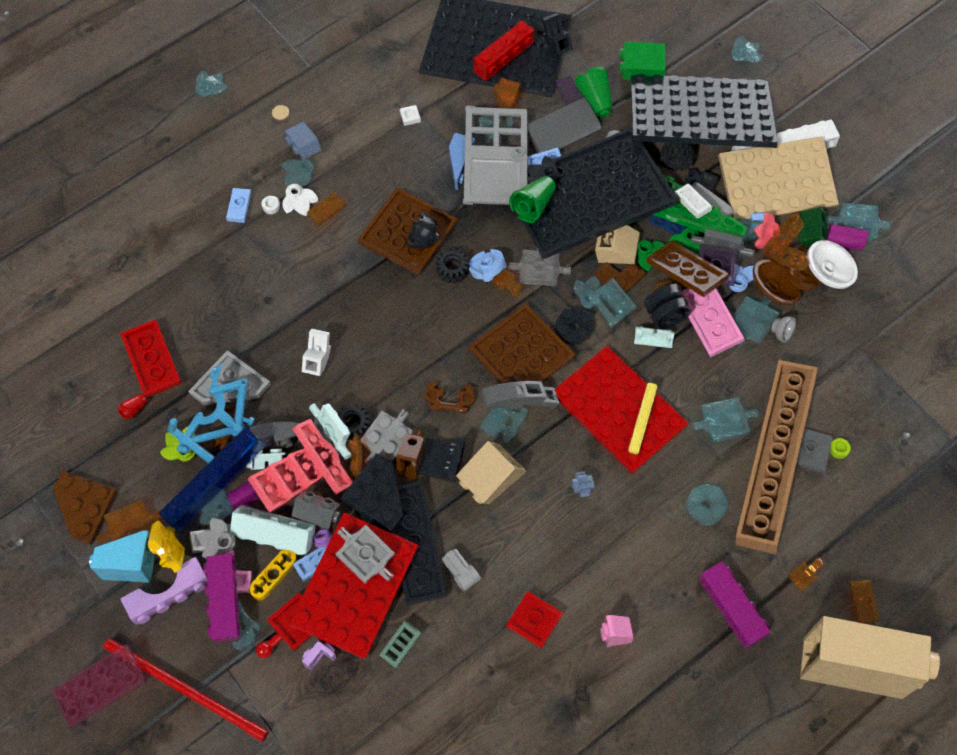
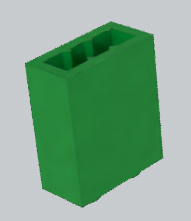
(642, 59)

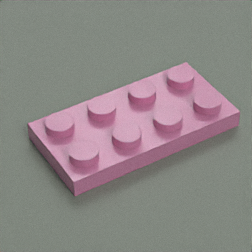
(713, 322)

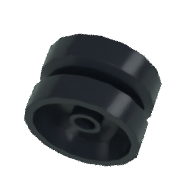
(668, 306)

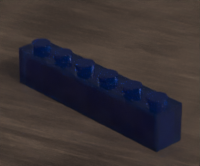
(211, 479)

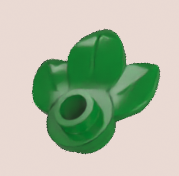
(682, 240)
(650, 249)

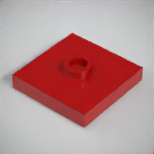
(534, 619)

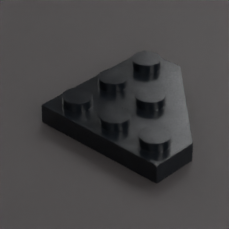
(376, 494)

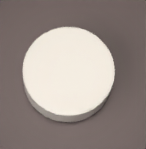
(270, 204)

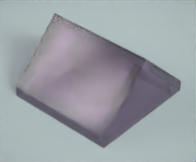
(723, 258)

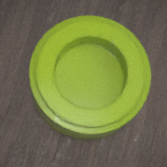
(840, 448)

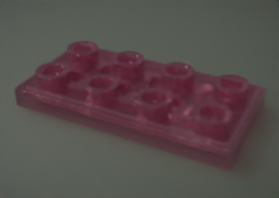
(98, 686)

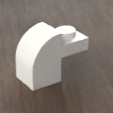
(317, 353)

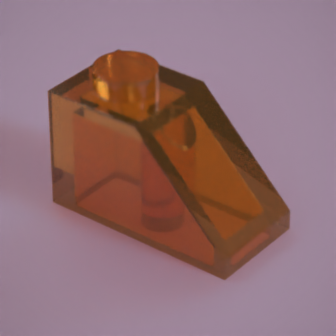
(506, 93)

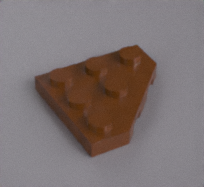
(83, 505)

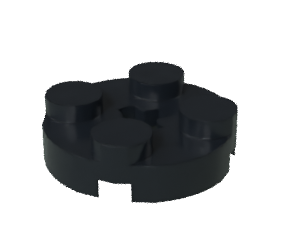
(576, 316)

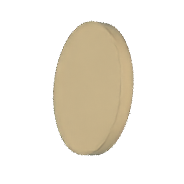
(280, 112)

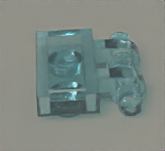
(496, 422)

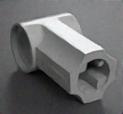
(464, 574)

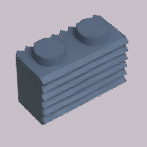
(302, 141)

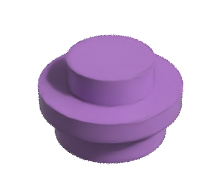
(322, 538)

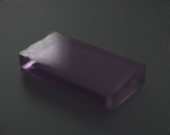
(568, 90)

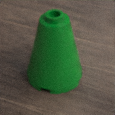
(596, 90)
(532, 199)

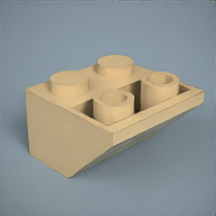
(618, 246)

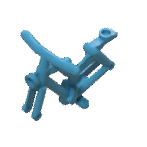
(234, 426)

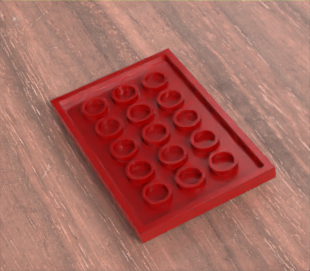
(607, 402)
(342, 607)

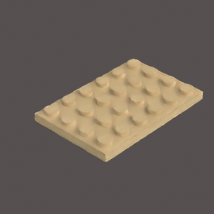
(778, 179)

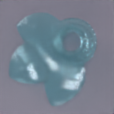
(746, 50)
(209, 84)
(489, 122)
(297, 173)
(586, 289)
(213, 510)

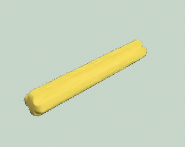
(642, 418)

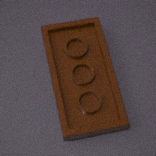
(687, 268)

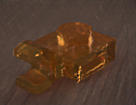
(506, 280)
(805, 575)

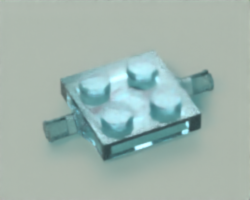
(861, 217)
(755, 319)
(725, 419)

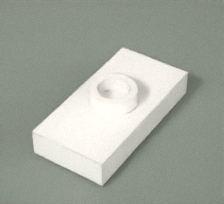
(693, 201)

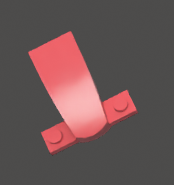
(301, 470)

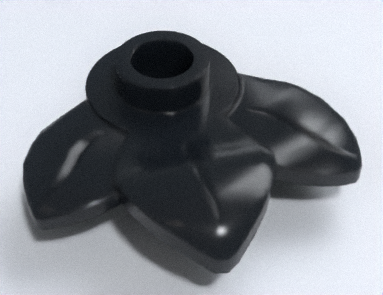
(547, 168)

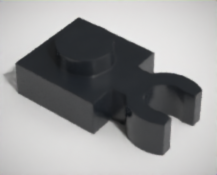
(705, 179)

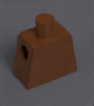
(410, 455)

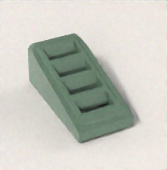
(395, 639)

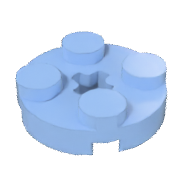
(487, 265)

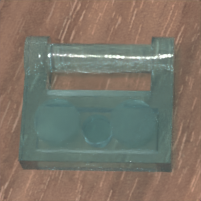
(615, 298)

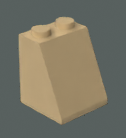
(490, 473)

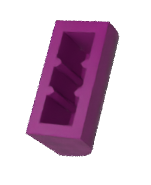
(847, 236)
(243, 495)

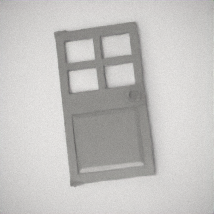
(494, 170)

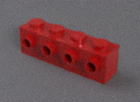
(503, 50)

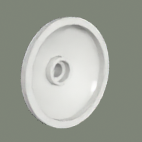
(832, 264)

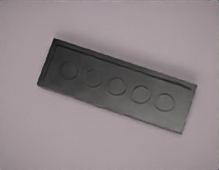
(424, 576)

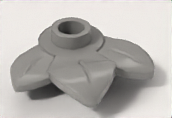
(214, 538)

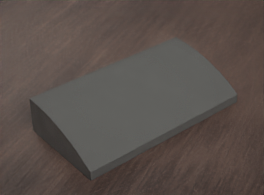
(563, 127)

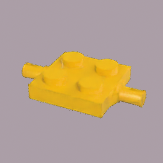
(166, 546)

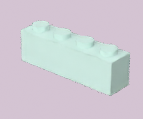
(272, 529)

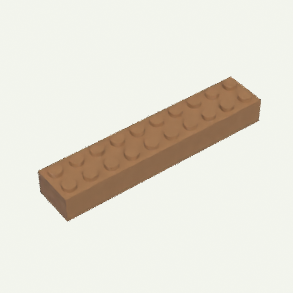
(776, 457)

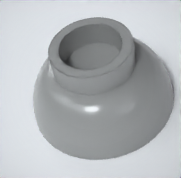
(784, 328)

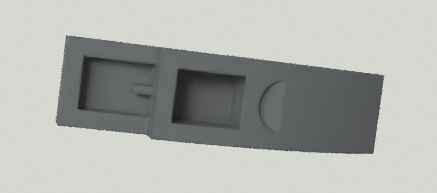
(516, 394)
(276, 432)

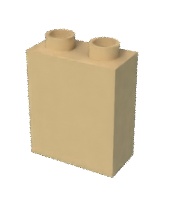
(867, 658)

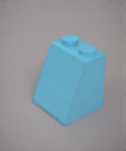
(124, 559)

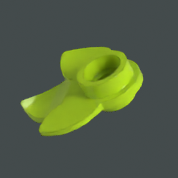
(171, 452)

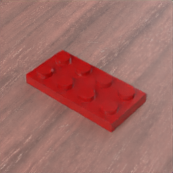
(150, 358)

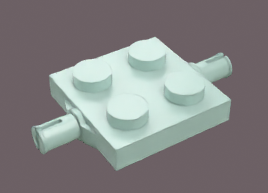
(331, 428)

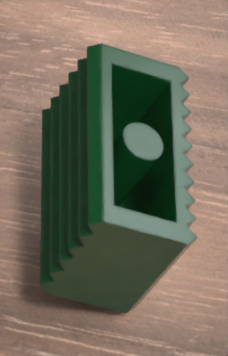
(814, 226)

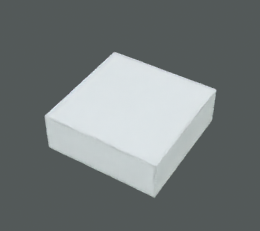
(410, 115)

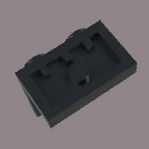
(442, 459)

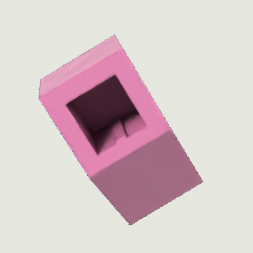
(616, 630)

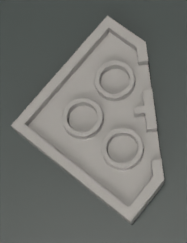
(232, 370)

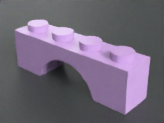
(142, 605)

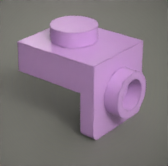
(314, 654)

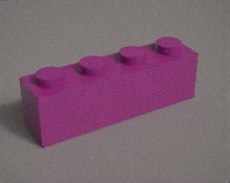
(223, 598)
(734, 605)

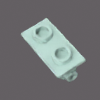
(654, 337)
(259, 460)

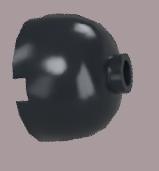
(423, 232)

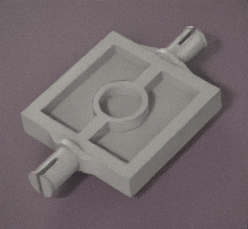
(385, 436)
(365, 554)

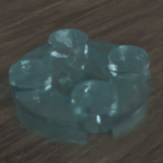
(712, 494)

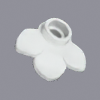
(299, 201)

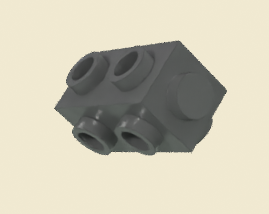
(316, 510)

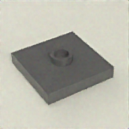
(814, 451)

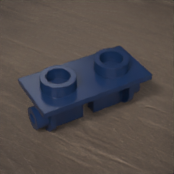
(667, 225)

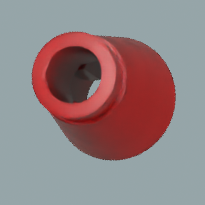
(131, 407)

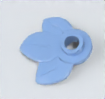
(743, 277)

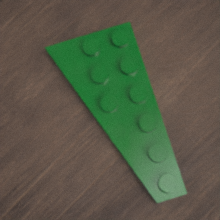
(712, 220)

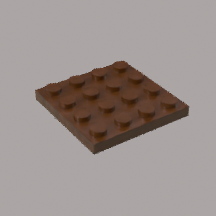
(391, 227)
(521, 349)

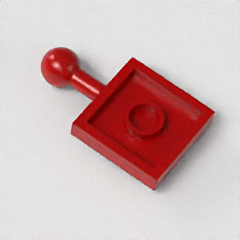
(280, 622)

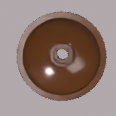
(773, 283)

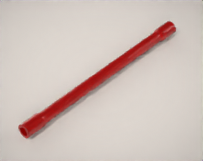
(249, 727)

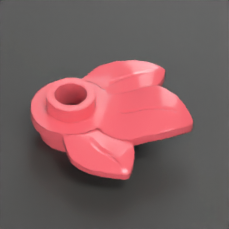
(765, 230)

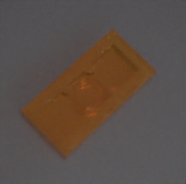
(326, 209)
(864, 601)

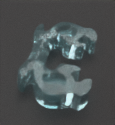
(247, 636)

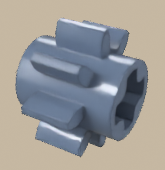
(582, 484)

